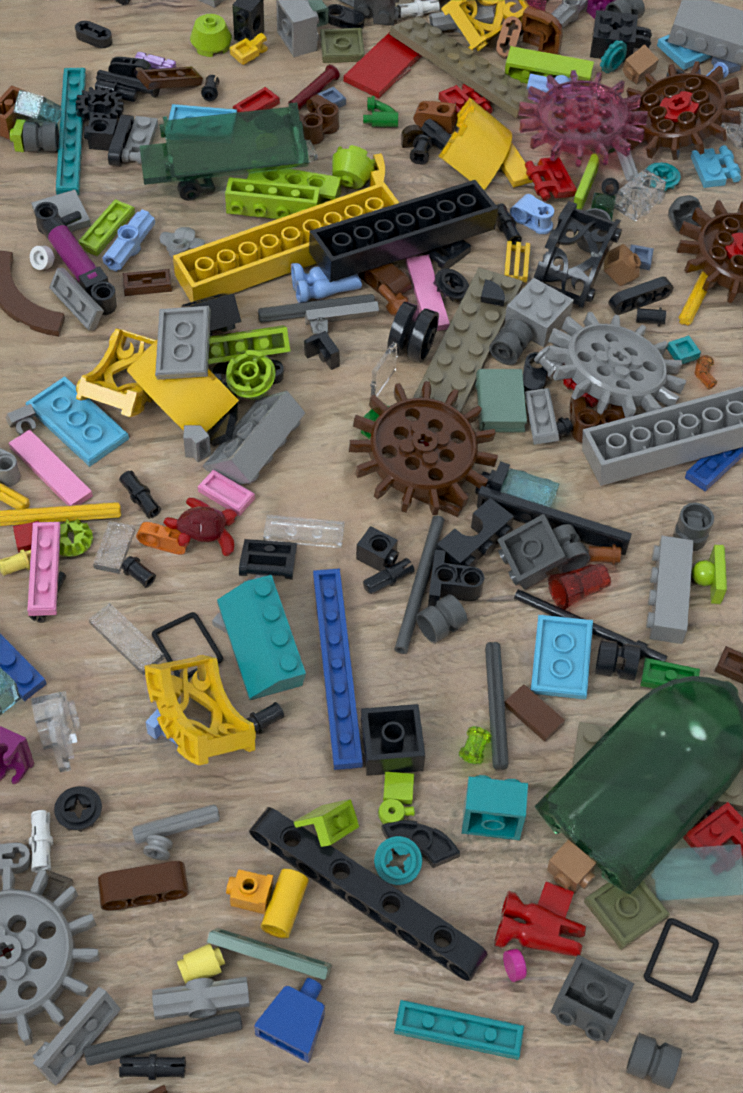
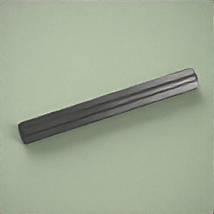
(298, 309)
(496, 706)
(163, 1038)

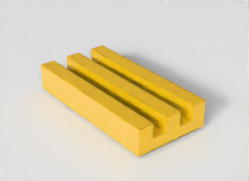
(517, 248)

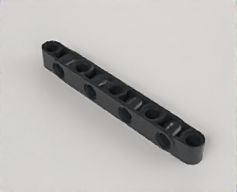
(369, 894)

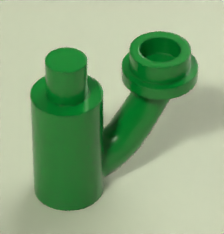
(384, 118)

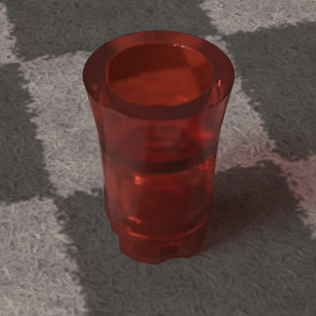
(578, 584)

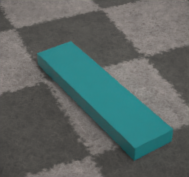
(459, 1029)

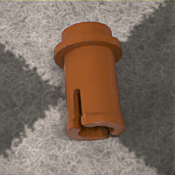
(605, 554)

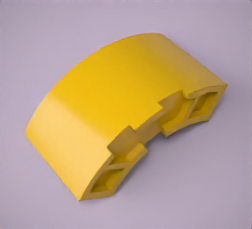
(478, 145)
(185, 400)

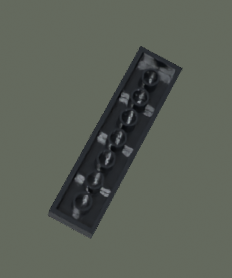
(402, 230)

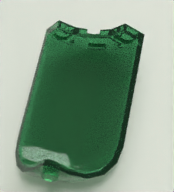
(650, 777)

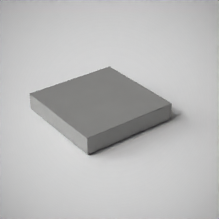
(66, 204)

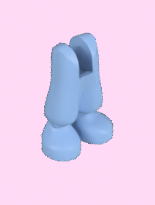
(317, 285)

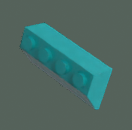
(261, 638)

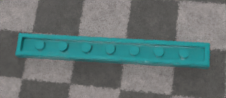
(70, 132)

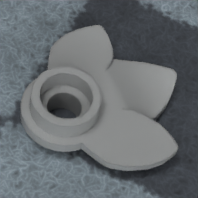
(180, 241)

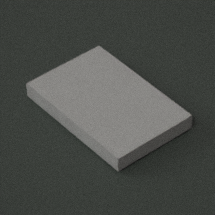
(183, 342)

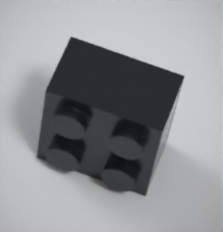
(392, 739)

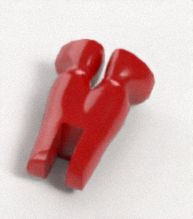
(541, 928)

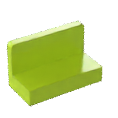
(331, 821)

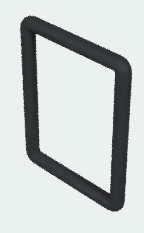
(171, 624)
(692, 999)

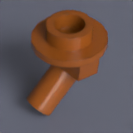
(394, 301)

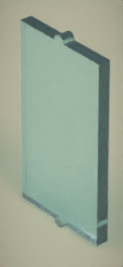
(699, 873)

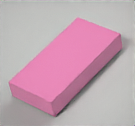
(226, 492)

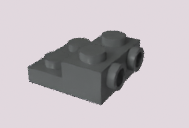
(382, 11)
(531, 552)
(592, 999)

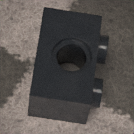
(248, 19)

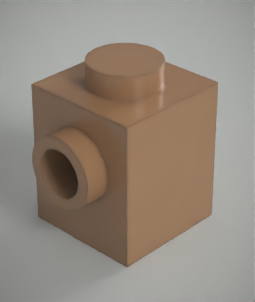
(639, 64)
(622, 265)
(572, 867)

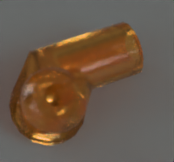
(702, 371)

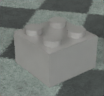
(297, 26)
(540, 309)

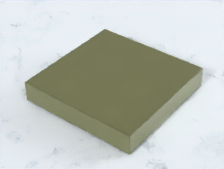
(342, 45)
(624, 914)

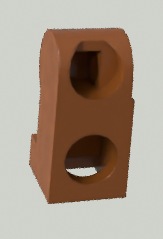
(440, 112)

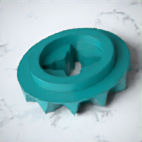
(613, 56)
(666, 170)
(411, 866)

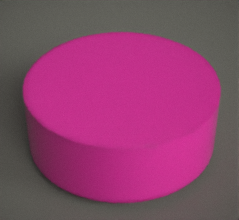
(514, 965)

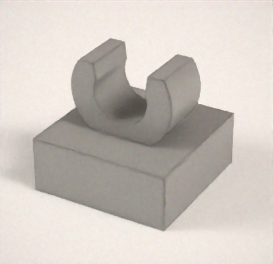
(21, 416)

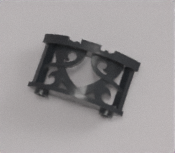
(573, 220)

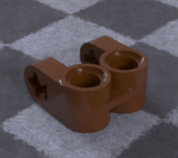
(321, 119)
(585, 418)

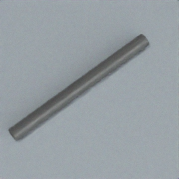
(419, 585)

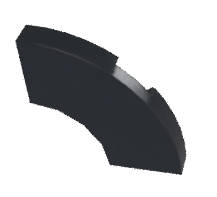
(432, 843)

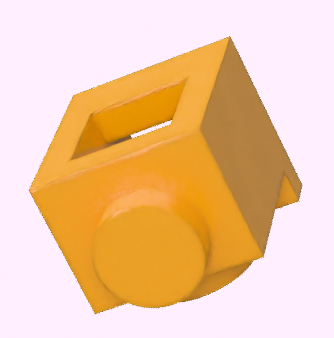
(254, 899)

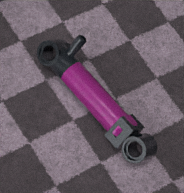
(89, 276)

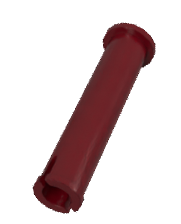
(315, 87)

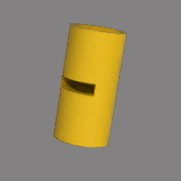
(284, 903)

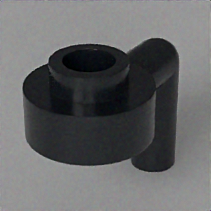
(192, 188)

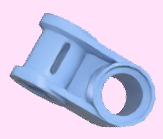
(531, 212)

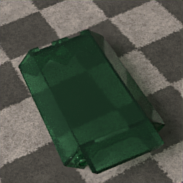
(226, 145)

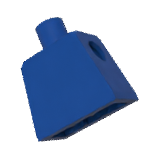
(293, 1020)

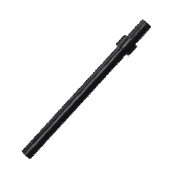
(597, 630)

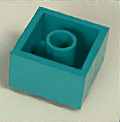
(494, 807)

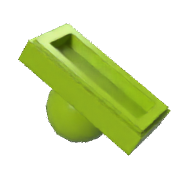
(712, 574)

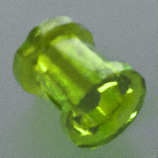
(481, 741)

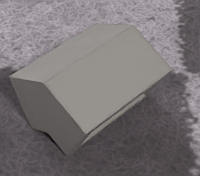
(196, 442)

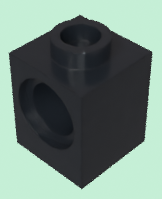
(100, 133)
(373, 541)

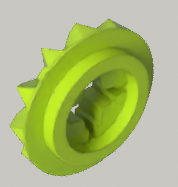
(82, 538)

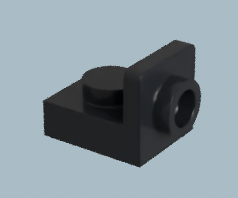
(324, 347)
(496, 478)

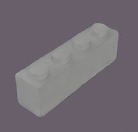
(671, 589)

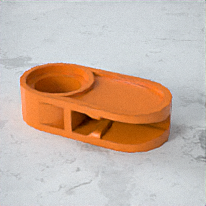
(160, 538)

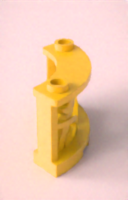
(474, 29)
(100, 383)
(194, 740)

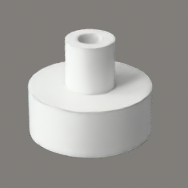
(42, 257)

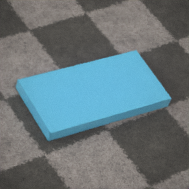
(77, 423)

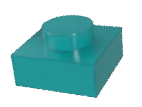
(683, 349)

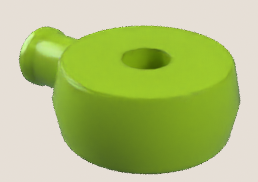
(397, 808)

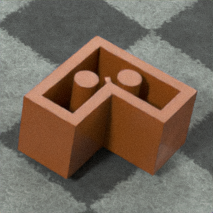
(7, 116)

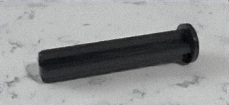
(126, 81)

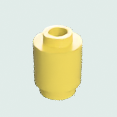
(201, 963)

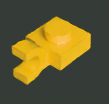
(248, 50)

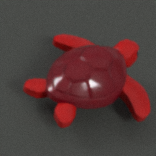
(204, 525)

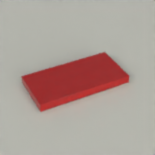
(381, 66)

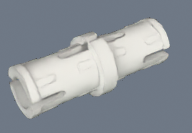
(418, 8)
(40, 840)

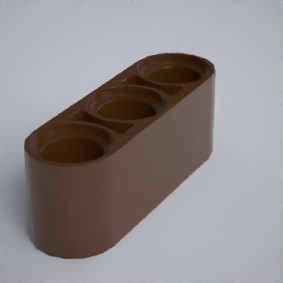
(389, 275)
(142, 885)

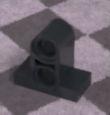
(457, 579)

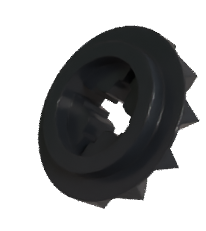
(455, 280)
(67, 802)

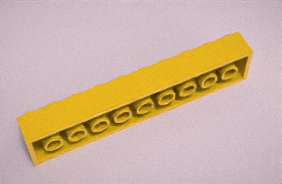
(269, 248)

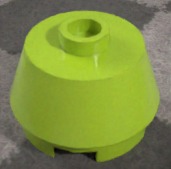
(210, 35)
(352, 166)
(250, 375)

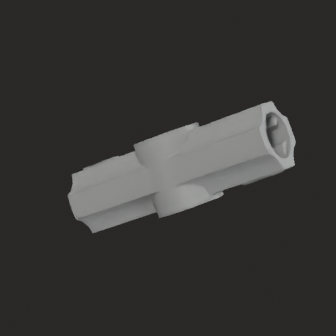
(569, 11)
(439, 20)
(200, 998)

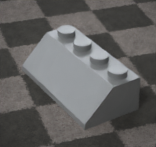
(709, 29)
(256, 438)

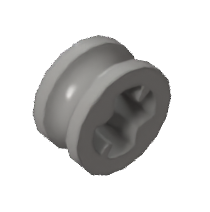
(158, 847)

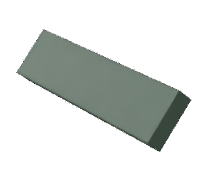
(270, 953)

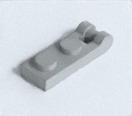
(141, 134)

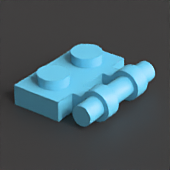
(709, 166)

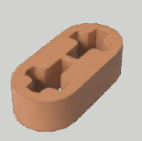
(504, 35)

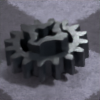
(99, 104)

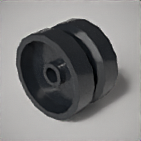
(413, 331)

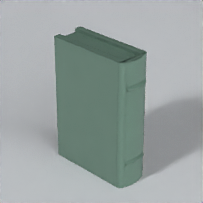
(501, 399)

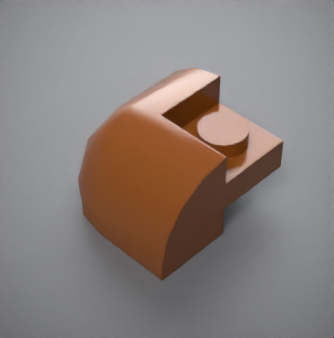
(542, 30)

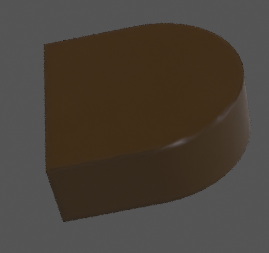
(408, 135)

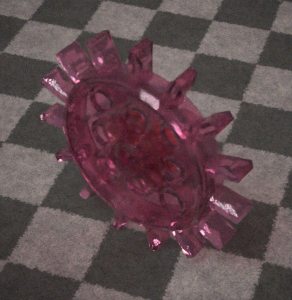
(582, 118)

